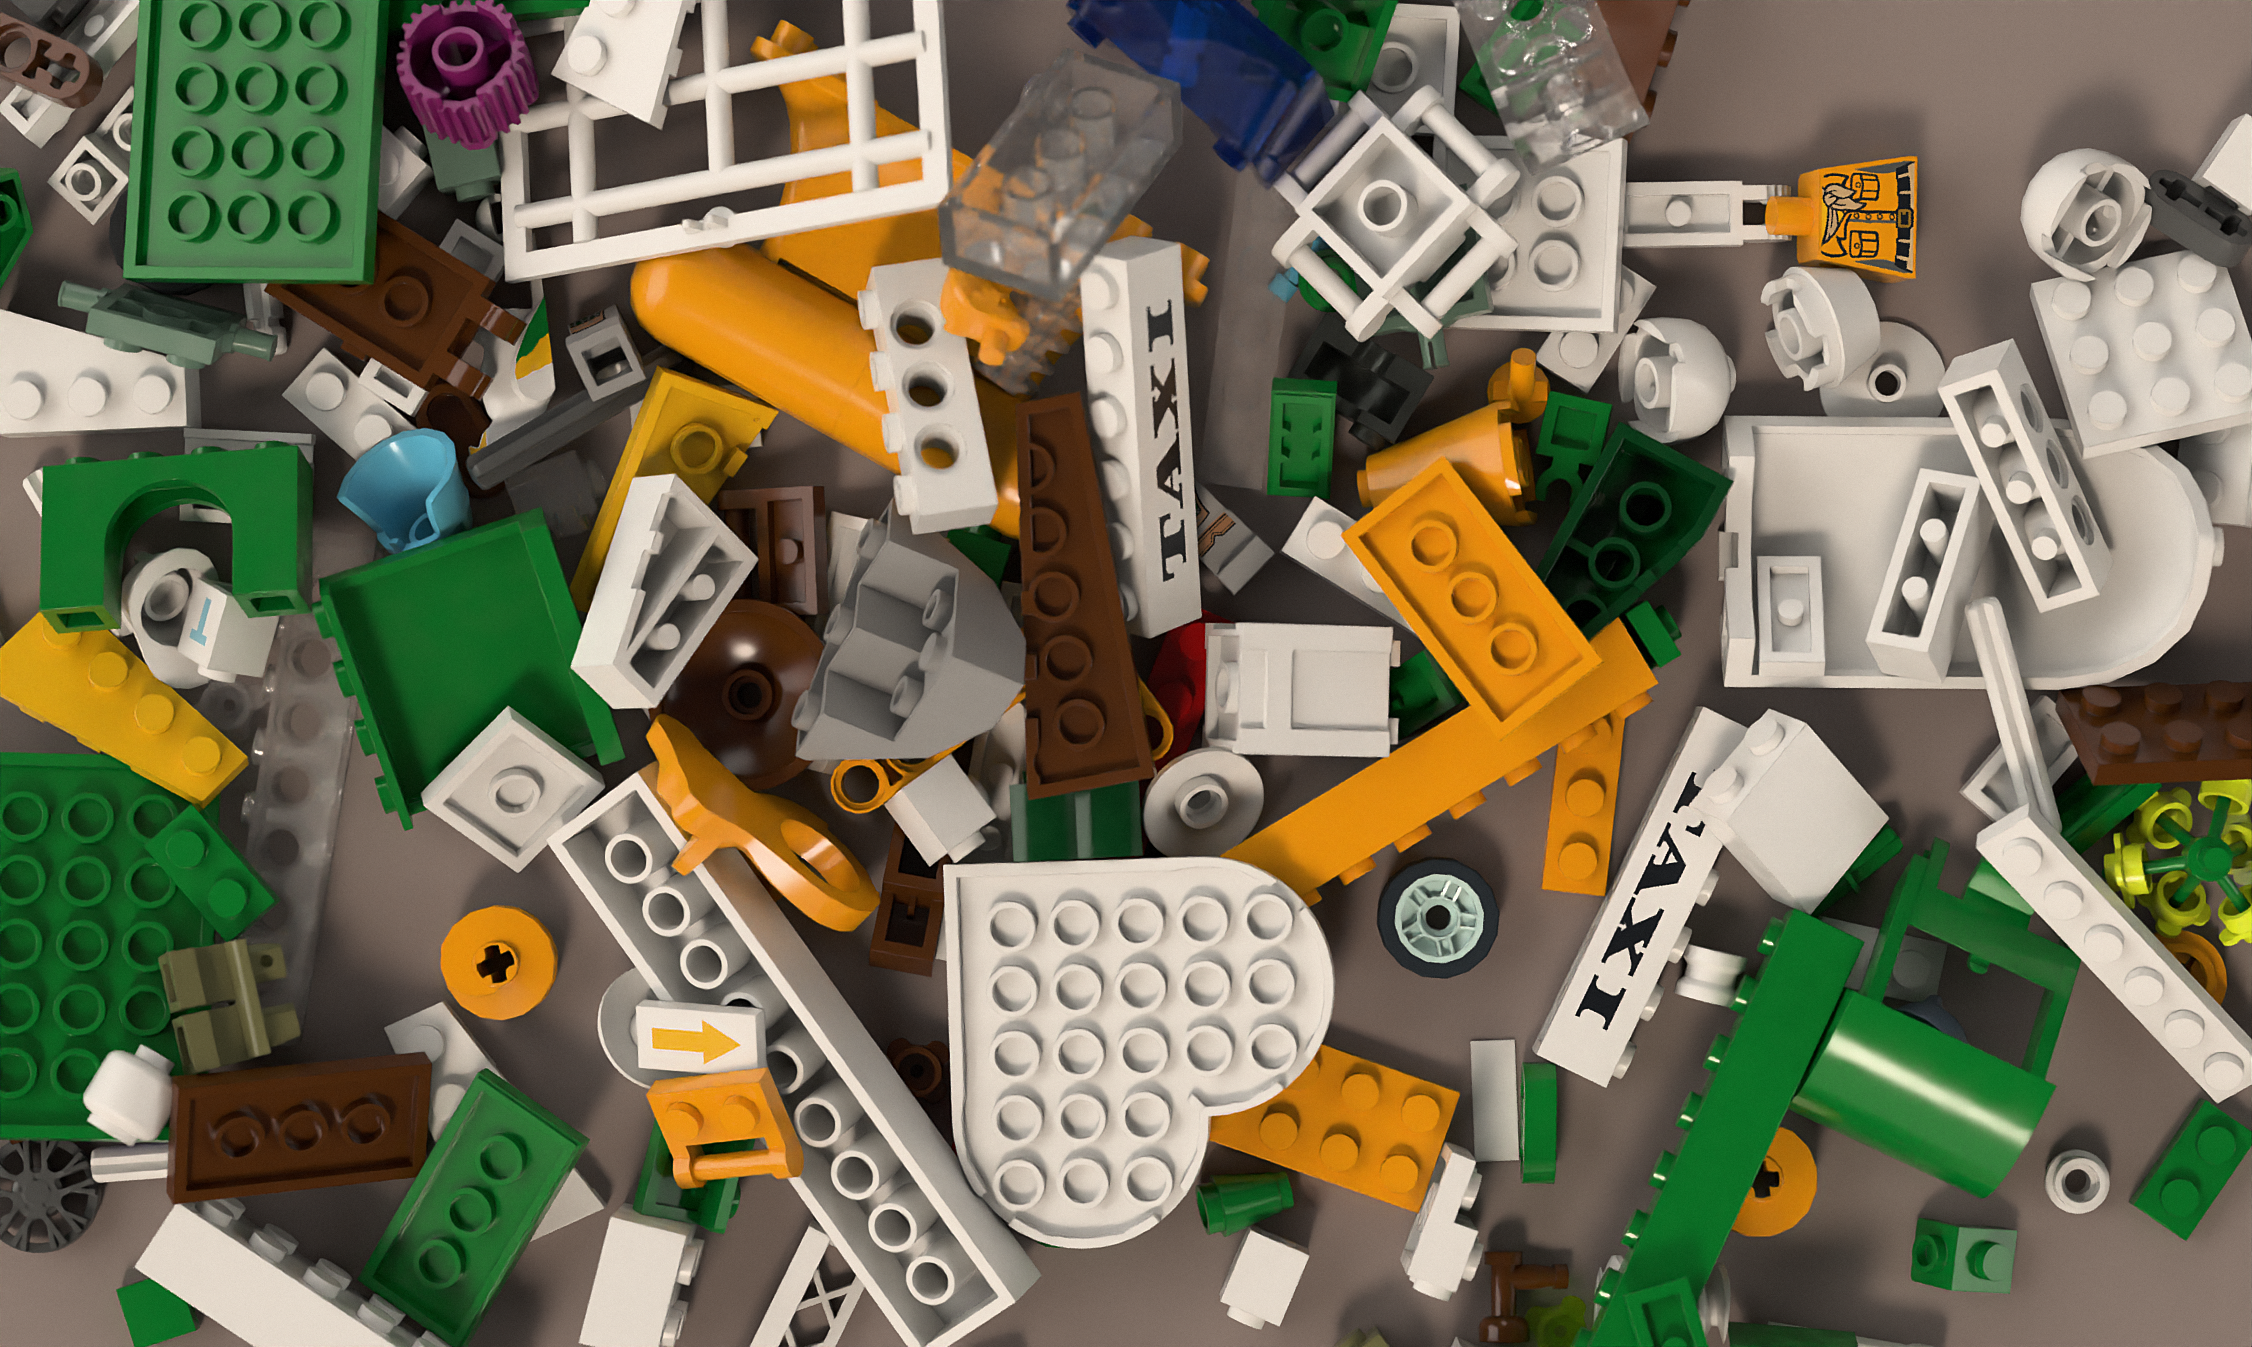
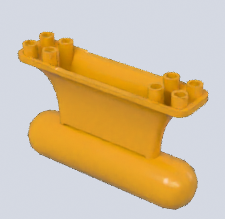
(798, 327)

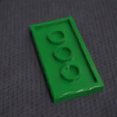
(473, 1209)

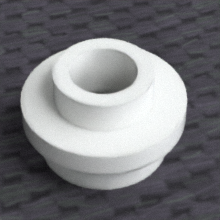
(2096, 1181)

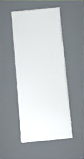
(1494, 1100)

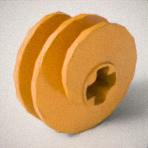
(471, 944)
(1793, 1190)

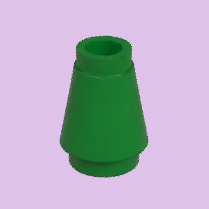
(1241, 1200)

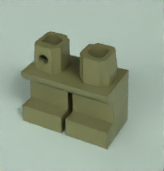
(228, 975)

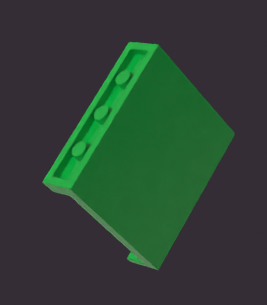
(450, 641)

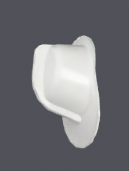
(156, 606)

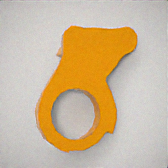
(766, 827)

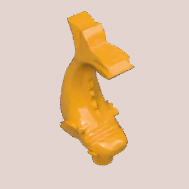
(981, 313)

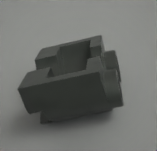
(1373, 385)

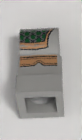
(605, 352)
(1227, 543)

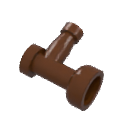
(1507, 1276)

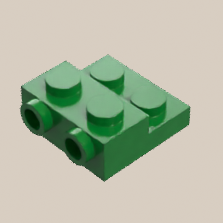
(1333, 36)

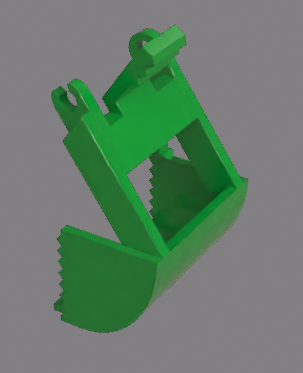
(1921, 1089)

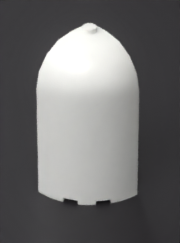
(1843, 495)

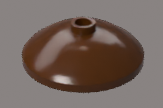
(748, 645)

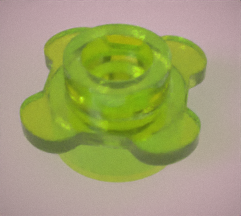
(1545, 1320)

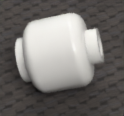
(131, 1095)

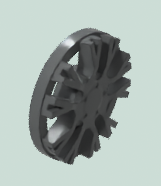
(43, 1193)

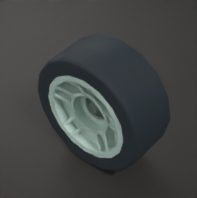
(1469, 928)

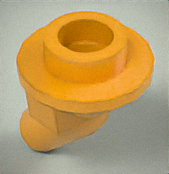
(1523, 382)

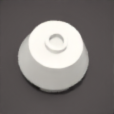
(1821, 324)

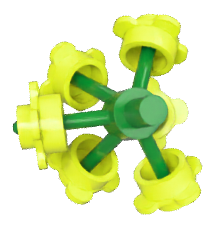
(2179, 895)

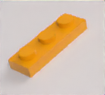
(1583, 812)

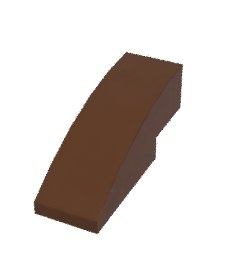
(909, 910)

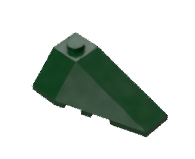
(1628, 527)

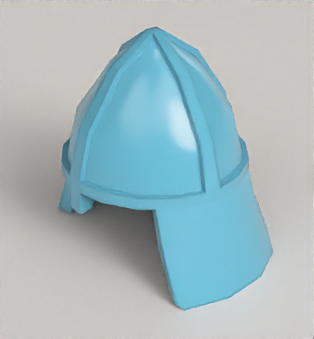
(409, 490)

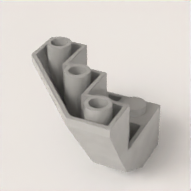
(911, 652)

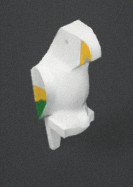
(520, 372)

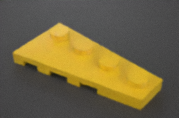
(680, 430)
(117, 706)

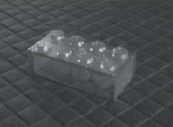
(1061, 174)

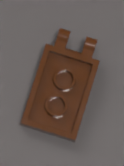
(415, 312)

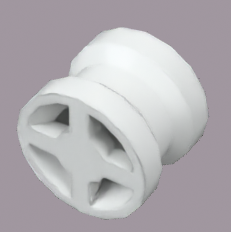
(1710, 975)

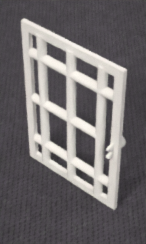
(717, 84)

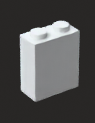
(1789, 811)

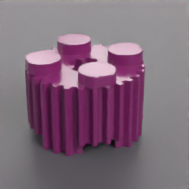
(467, 71)

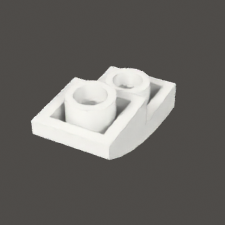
(99, 165)

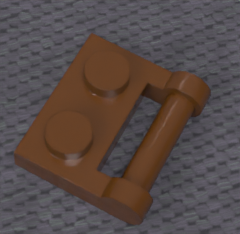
(789, 544)

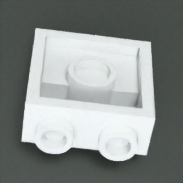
(1441, 1240)

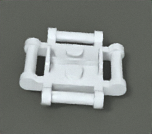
(1393, 213)

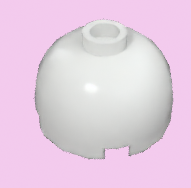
(2085, 212)
(1675, 377)

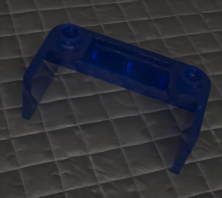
(1231, 69)

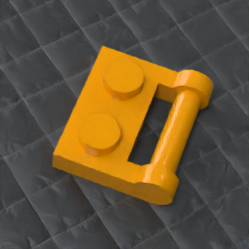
(723, 1110)

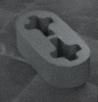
(2198, 219)

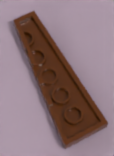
(1080, 665)

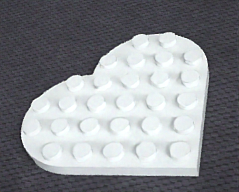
(1111, 1021)

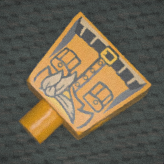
(1854, 218)

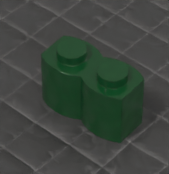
(1076, 824)

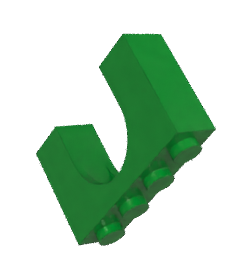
(99, 505)

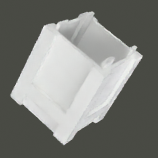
(1299, 689)

